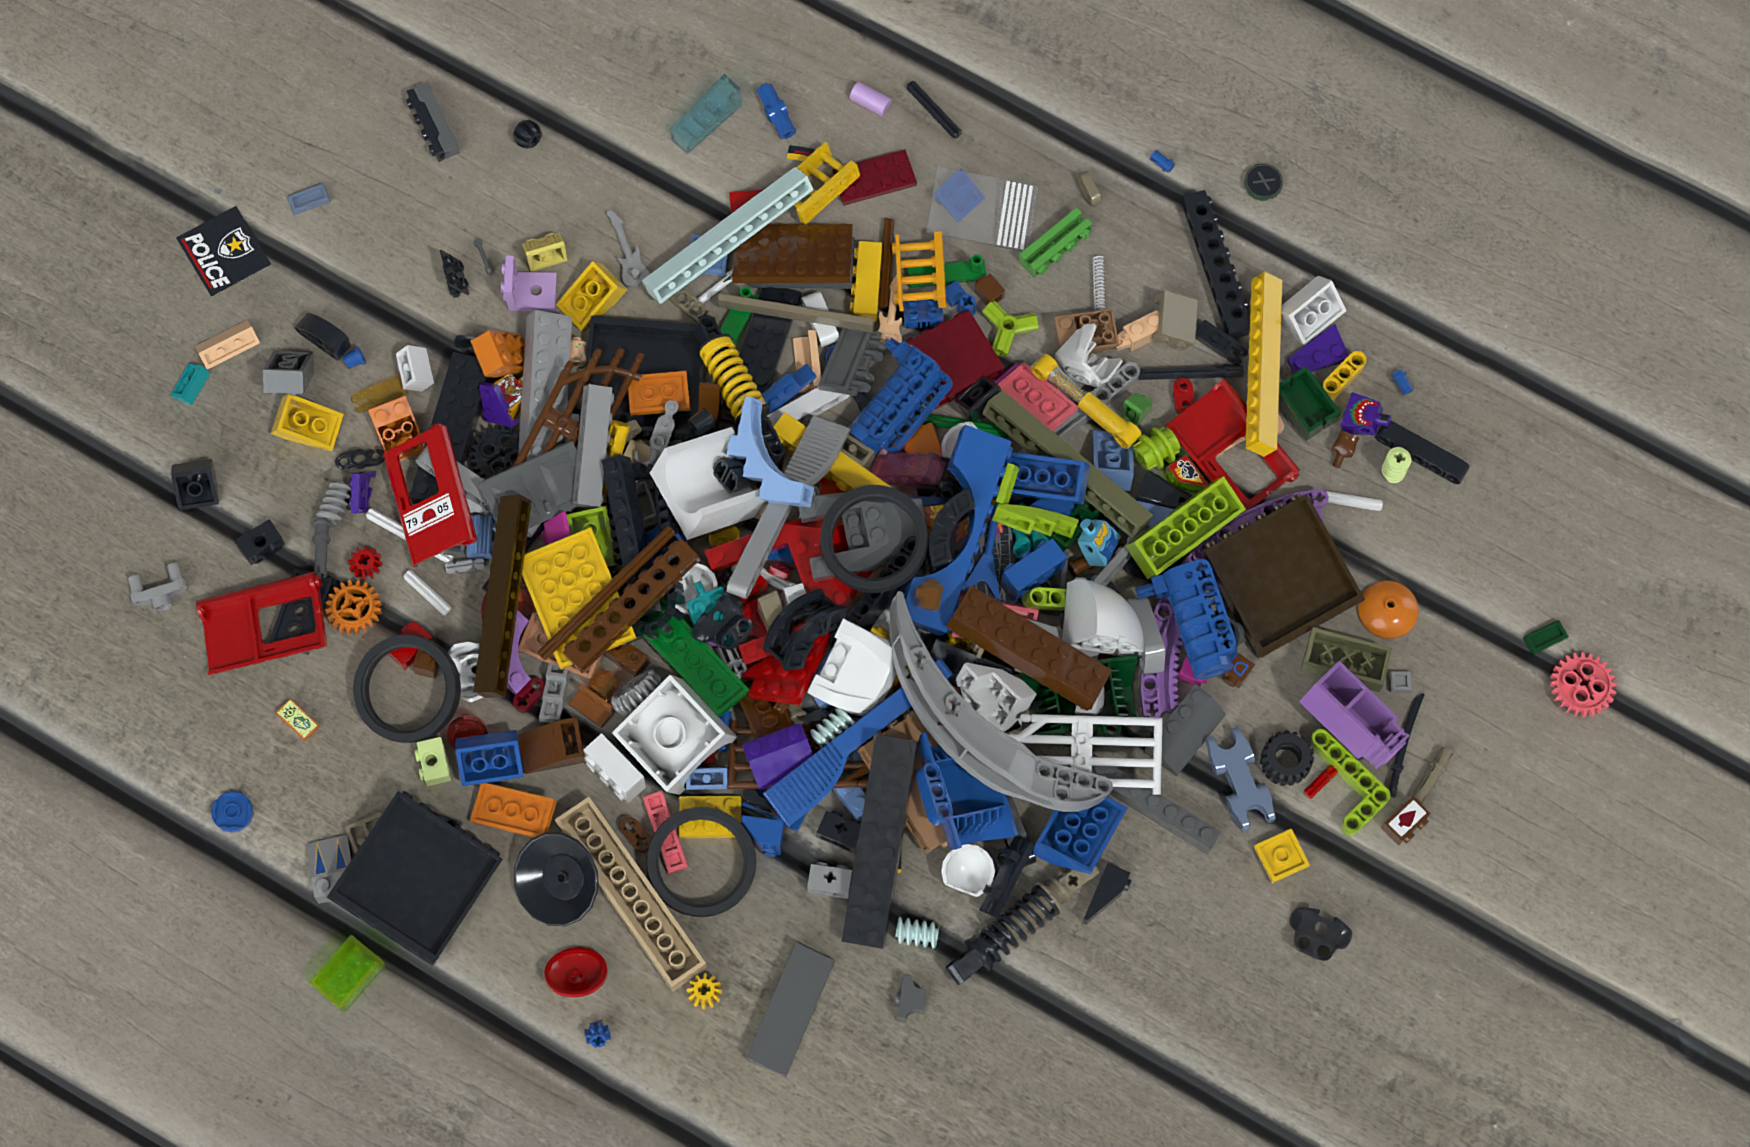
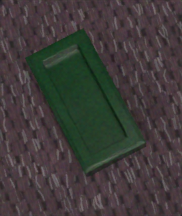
(1545, 637)

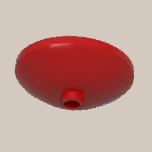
(575, 972)

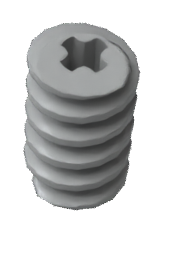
(334, 501)

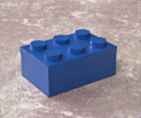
(1033, 569)
(489, 758)

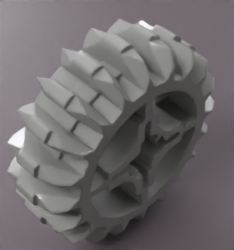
(635, 692)

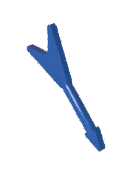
(985, 567)

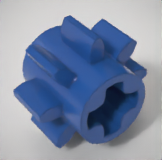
(597, 1034)

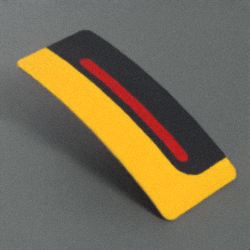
(799, 153)

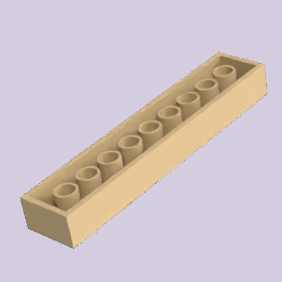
(633, 896)

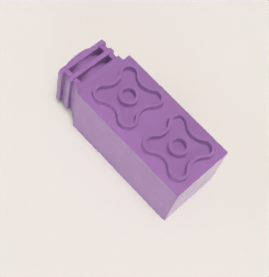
(1355, 716)

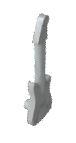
(633, 269)

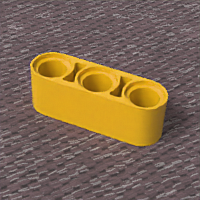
(1347, 368)

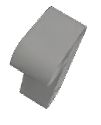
(1153, 657)

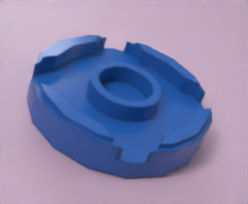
(232, 811)

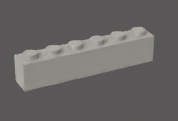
(592, 446)

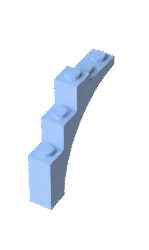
(759, 467)

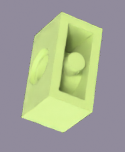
(440, 771)

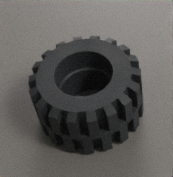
(1298, 747)

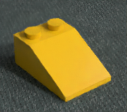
(591, 295)
(307, 423)

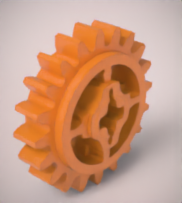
(370, 598)

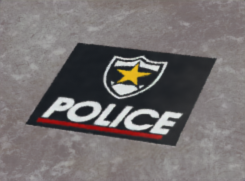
(223, 251)

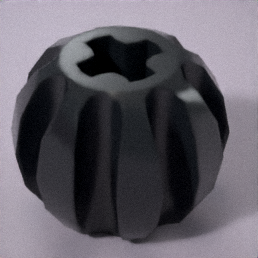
(527, 134)

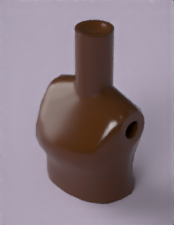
(1344, 447)

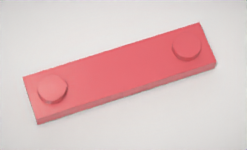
(671, 848)

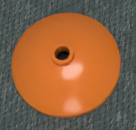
(1387, 621)

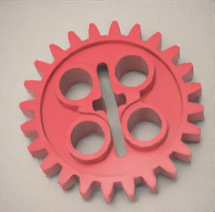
(1567, 692)

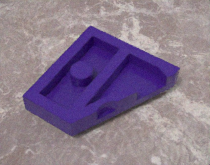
(495, 405)
(360, 491)

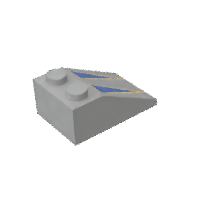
(327, 863)

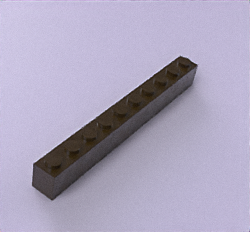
(502, 596)

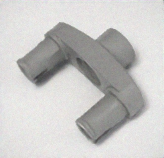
(160, 595)

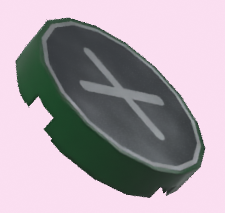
(1263, 182)

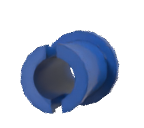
(1162, 161)
(1402, 382)

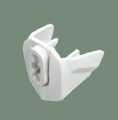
(1079, 366)
(466, 657)

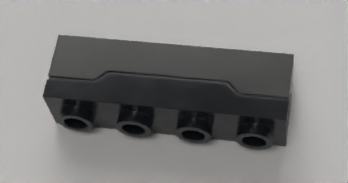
(432, 121)

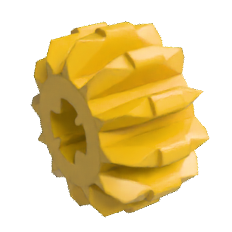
(698, 986)

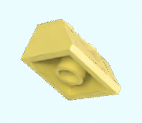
(545, 251)

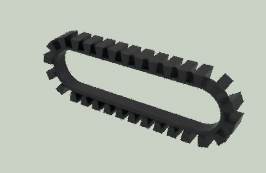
(674, 595)

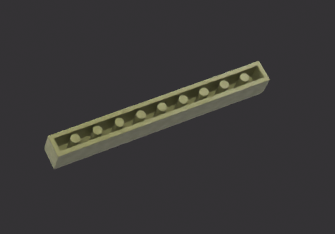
(1041, 441)

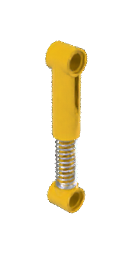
(1123, 431)

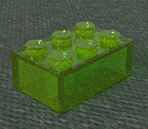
(347, 974)

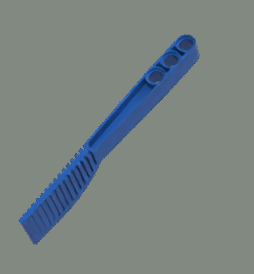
(818, 774)

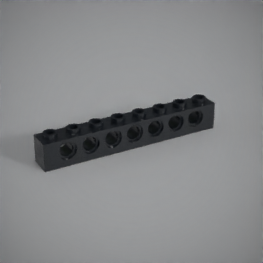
(1201, 202)

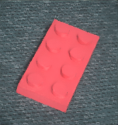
(1038, 397)

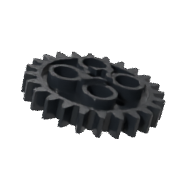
(493, 441)

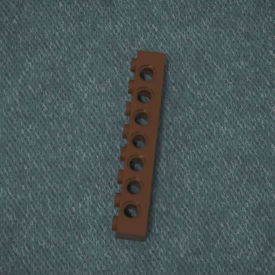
(658, 588)

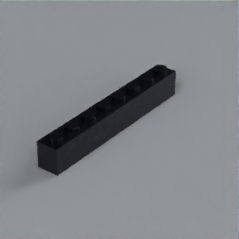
(627, 516)

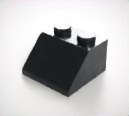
(976, 397)
(195, 484)

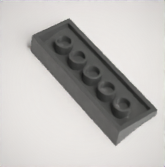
(790, 1010)

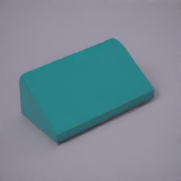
(190, 383)

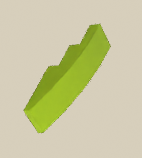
(1030, 518)

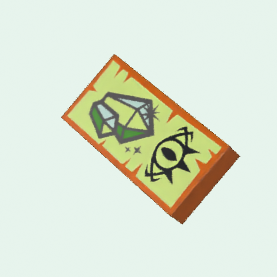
(297, 719)

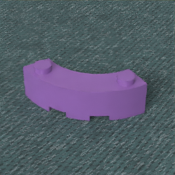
(517, 676)

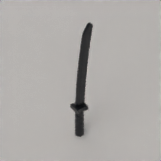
(1397, 766)

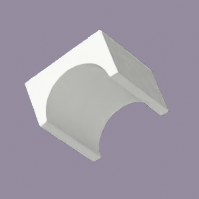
(693, 491)
(673, 733)

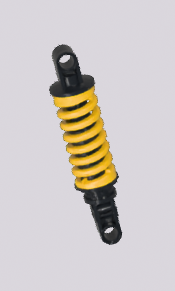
(733, 379)

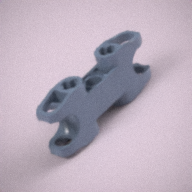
(1245, 794)

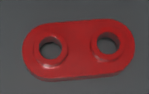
(1183, 395)

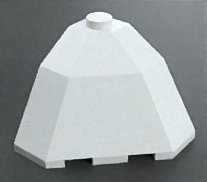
(994, 694)

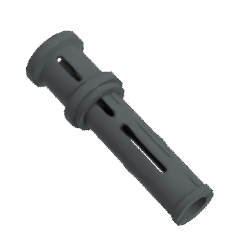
(321, 540)

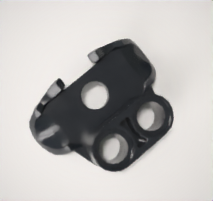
(710, 631)
(1336, 937)

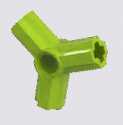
(1004, 337)

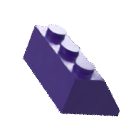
(777, 754)

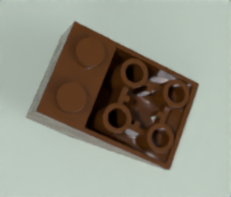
(552, 746)

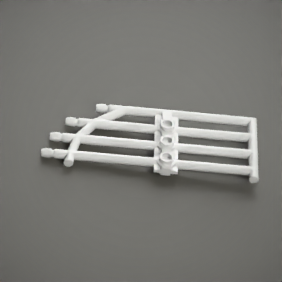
(1082, 743)

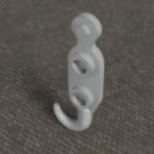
(661, 433)

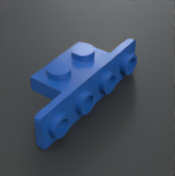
(788, 387)

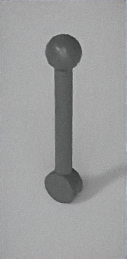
(478, 243)

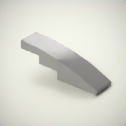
(554, 694)

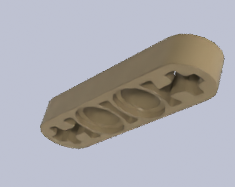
(691, 303)

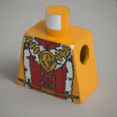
(512, 393)

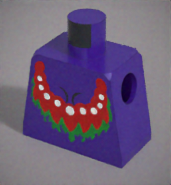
(1363, 416)

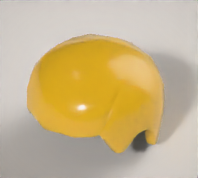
(724, 537)

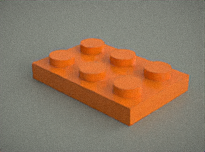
(655, 390)

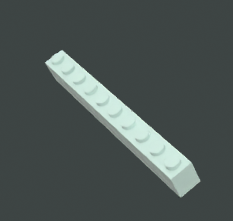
(727, 235)

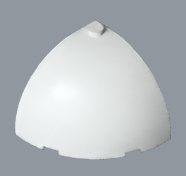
(1100, 620)

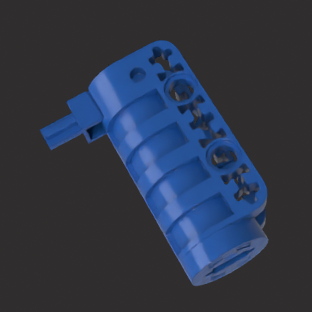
(1196, 616)

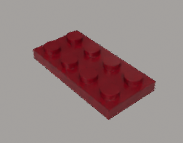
(880, 177)

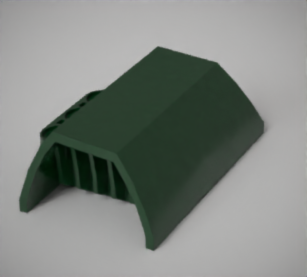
(1117, 700)

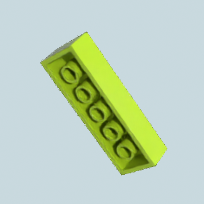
(1185, 527)

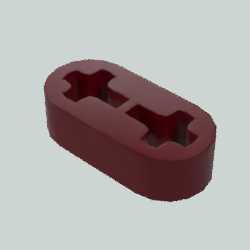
(532, 698)

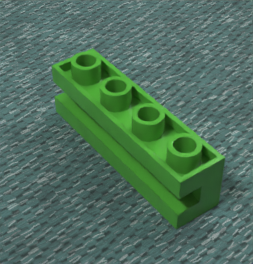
(1055, 243)

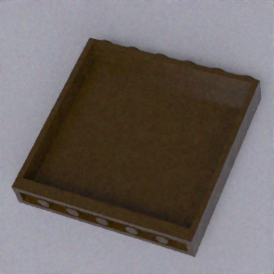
(1282, 575)

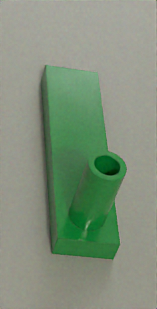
(961, 271)
(736, 319)

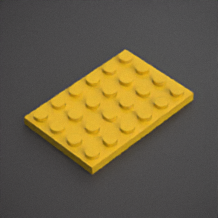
(563, 581)

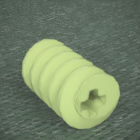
(1396, 464)

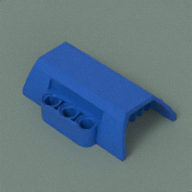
(959, 800)

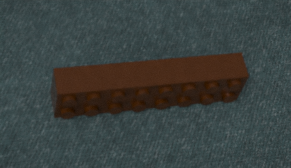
(1029, 648)

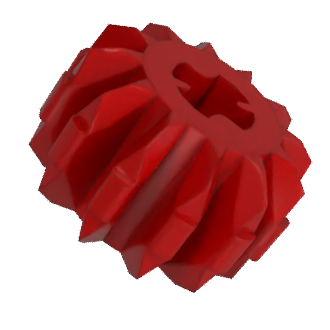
(365, 555)

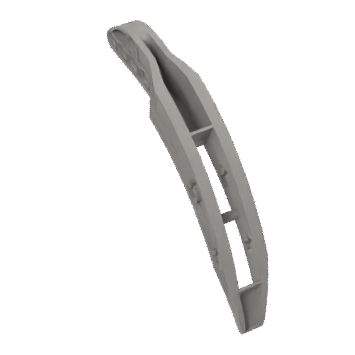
(975, 742)

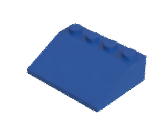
(1079, 837)

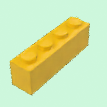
(867, 279)

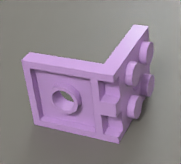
(518, 288)

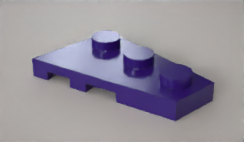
(1320, 353)

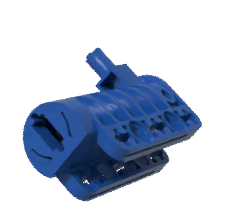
(901, 399)

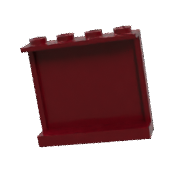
(960, 352)

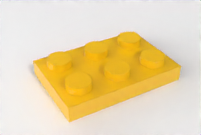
(705, 828)

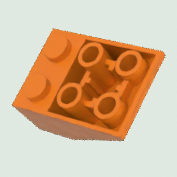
(499, 353)
(395, 425)

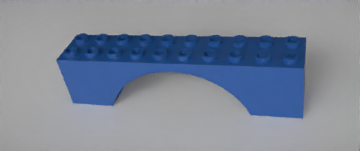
(977, 466)

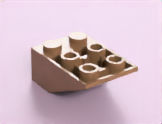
(1104, 335)

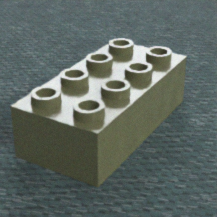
(1363, 658)

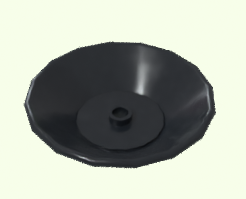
(540, 881)

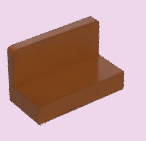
(592, 706)

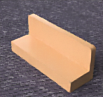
(227, 344)
(807, 353)

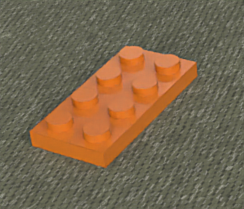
(512, 810)

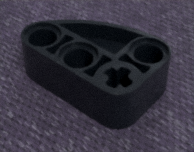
(323, 335)

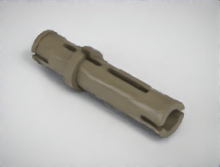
(1436, 768)

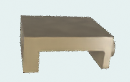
(1176, 320)

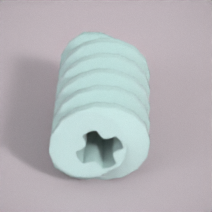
(831, 728)
(917, 933)

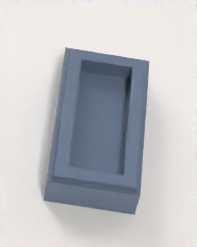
(308, 199)

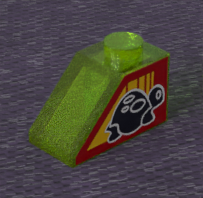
(1185, 475)

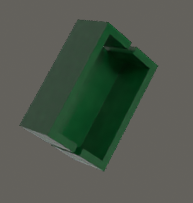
(1307, 403)

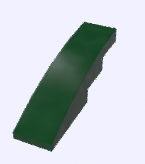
(1081, 513)

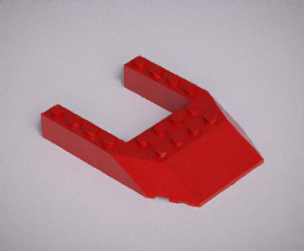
(804, 544)

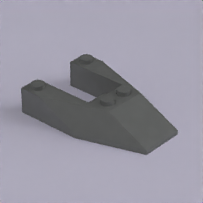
(872, 532)

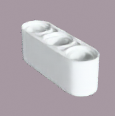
(825, 333)

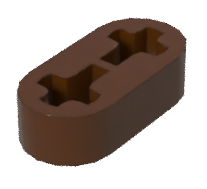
(639, 831)

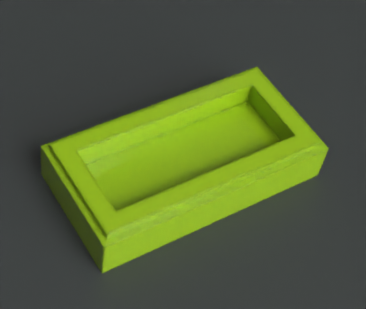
(1007, 484)

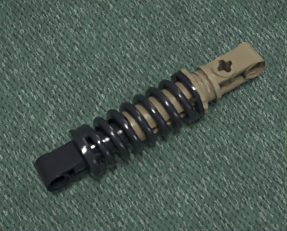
(1041, 903)

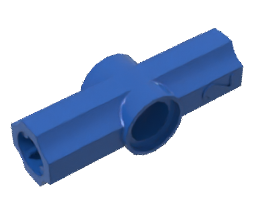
(776, 111)

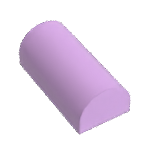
(870, 98)

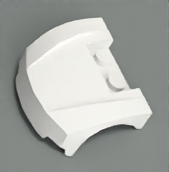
(856, 671)

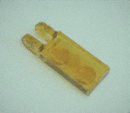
(379, 393)

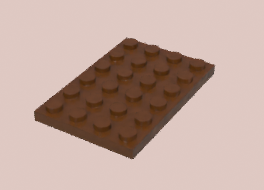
(795, 254)

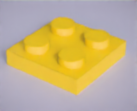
(1281, 856)

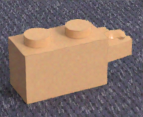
(1138, 332)

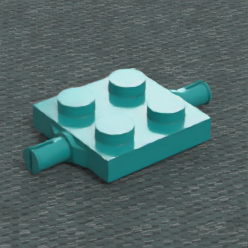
(704, 602)

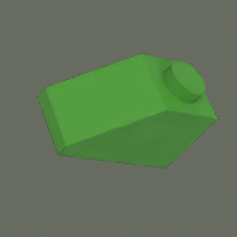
(1136, 408)

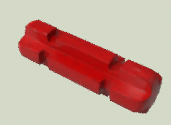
(1320, 781)

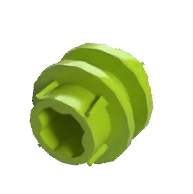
(1153, 450)

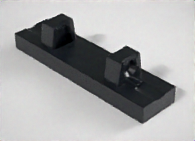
(1007, 877)

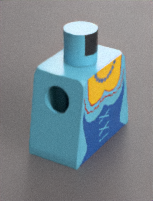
(1097, 541)

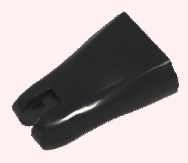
(730, 474)
(1160, 492)

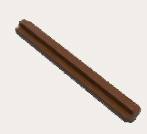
(886, 258)

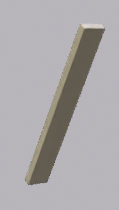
(796, 312)

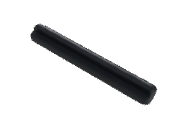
(934, 109)

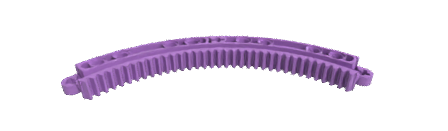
(1163, 695)

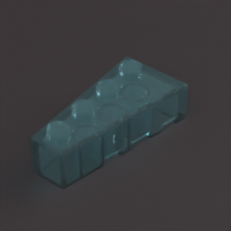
(707, 114)

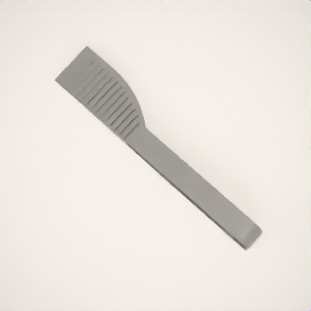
(1079, 418)
(808, 465)

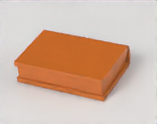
(924, 441)

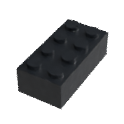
(957, 655)

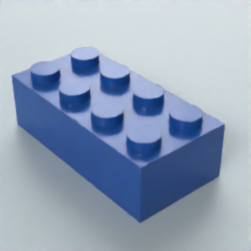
(1050, 478)

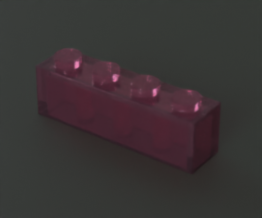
(909, 468)

